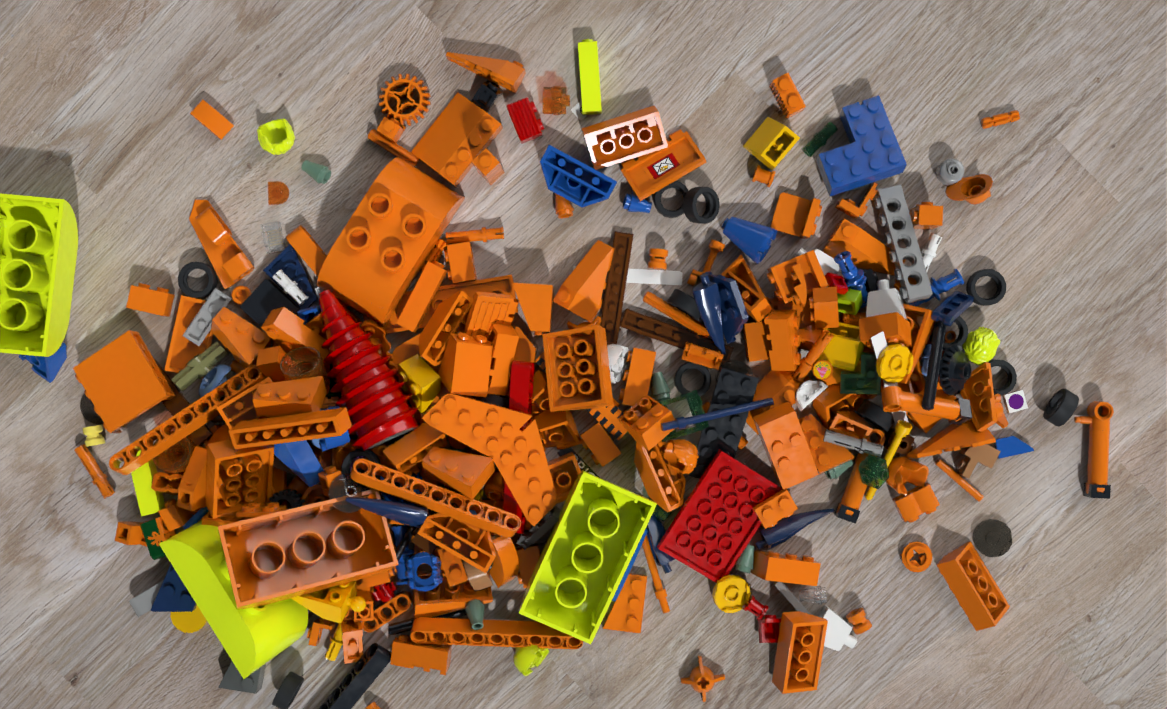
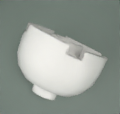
(616, 358)

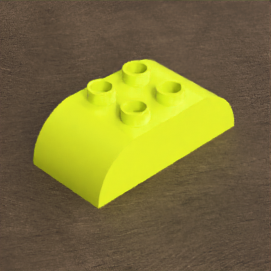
(35, 273)
(586, 556)
(247, 634)

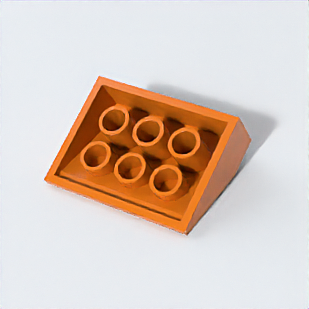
(457, 139)
(577, 369)
(237, 477)

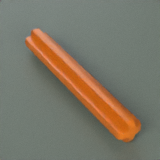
(676, 314)

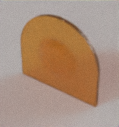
(277, 193)

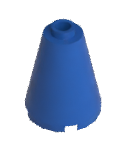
(749, 237)

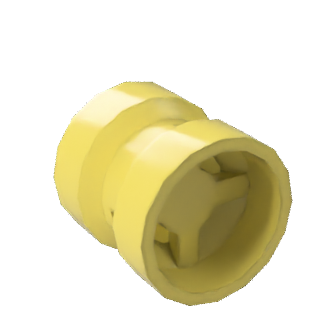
(94, 435)

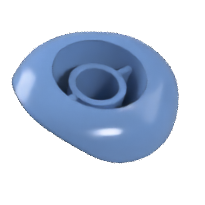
(213, 379)

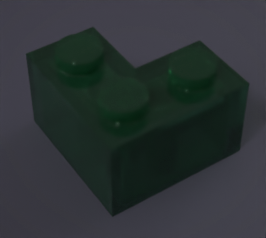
(864, 381)

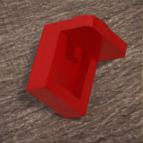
(768, 629)

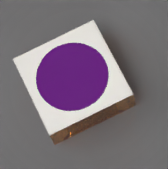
(1015, 401)

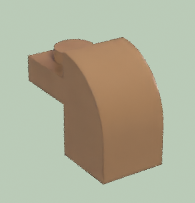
(982, 454)
(477, 578)

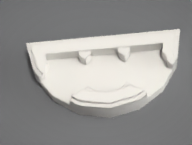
(808, 392)

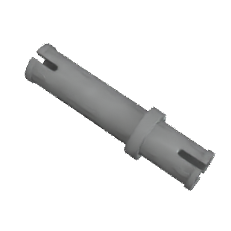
(860, 445)

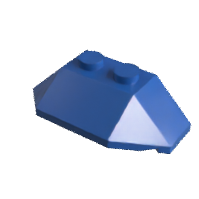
(575, 179)

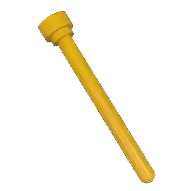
(902, 429)

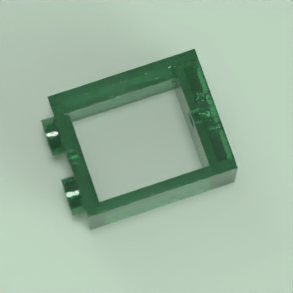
(694, 402)

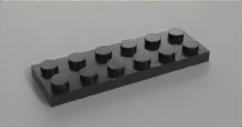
(724, 433)

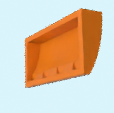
(180, 348)

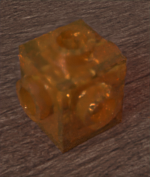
(555, 100)

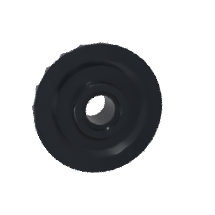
(954, 370)

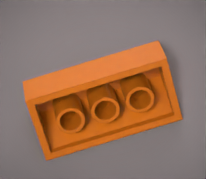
(625, 137)
(973, 586)
(799, 652)

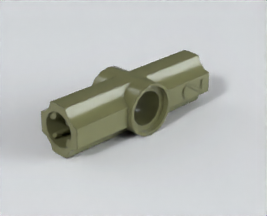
(199, 366)

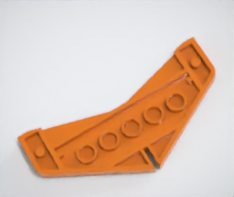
(498, 435)

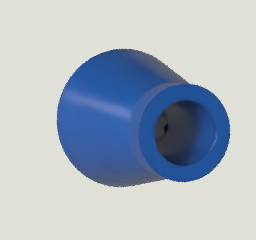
(632, 204)

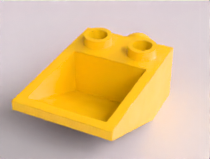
(333, 602)

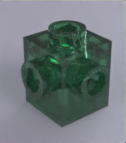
(873, 471)

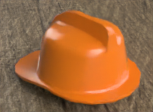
(972, 189)

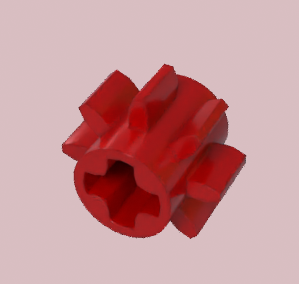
(384, 592)

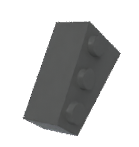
(234, 681)

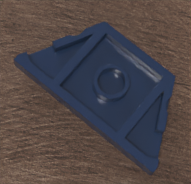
(732, 306)
(173, 595)

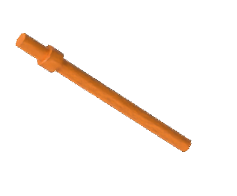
(660, 592)

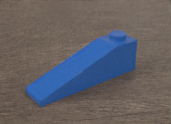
(47, 366)
(300, 459)

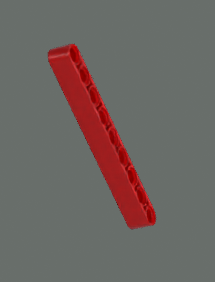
(520, 400)

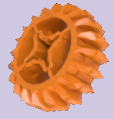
(390, 92)

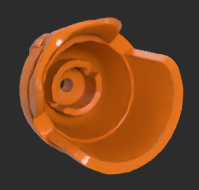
(906, 470)

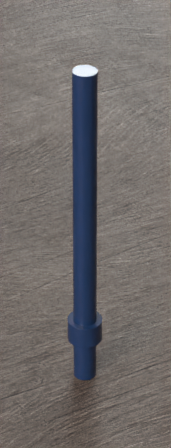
(682, 422)

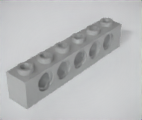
(895, 197)

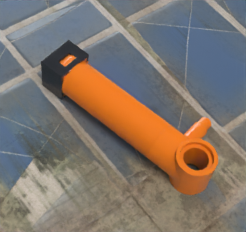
(955, 411)
(1098, 449)
(855, 489)

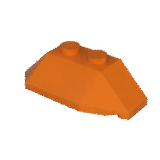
(447, 319)
(775, 385)
(660, 480)
(460, 539)

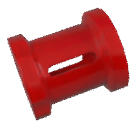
(756, 608)

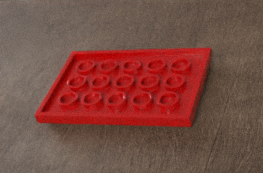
(718, 517)

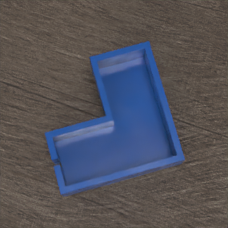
(871, 151)

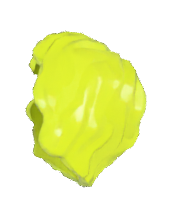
(276, 136)
(981, 345)

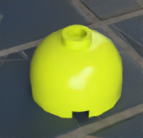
(529, 657)

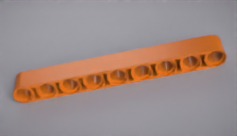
(179, 421)
(425, 498)
(494, 633)

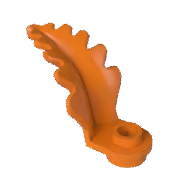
(379, 337)

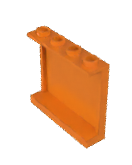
(123, 381)

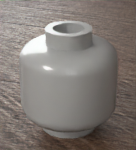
(944, 171)

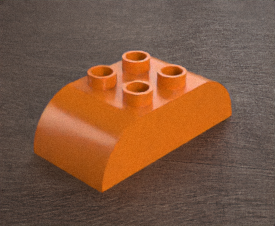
(388, 240)
(304, 551)

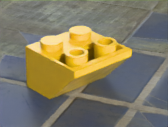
(771, 142)
(844, 348)
(420, 382)

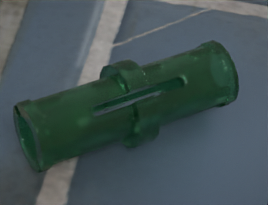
(819, 139)

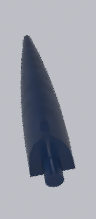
(709, 306)
(397, 511)
(788, 527)
(655, 534)

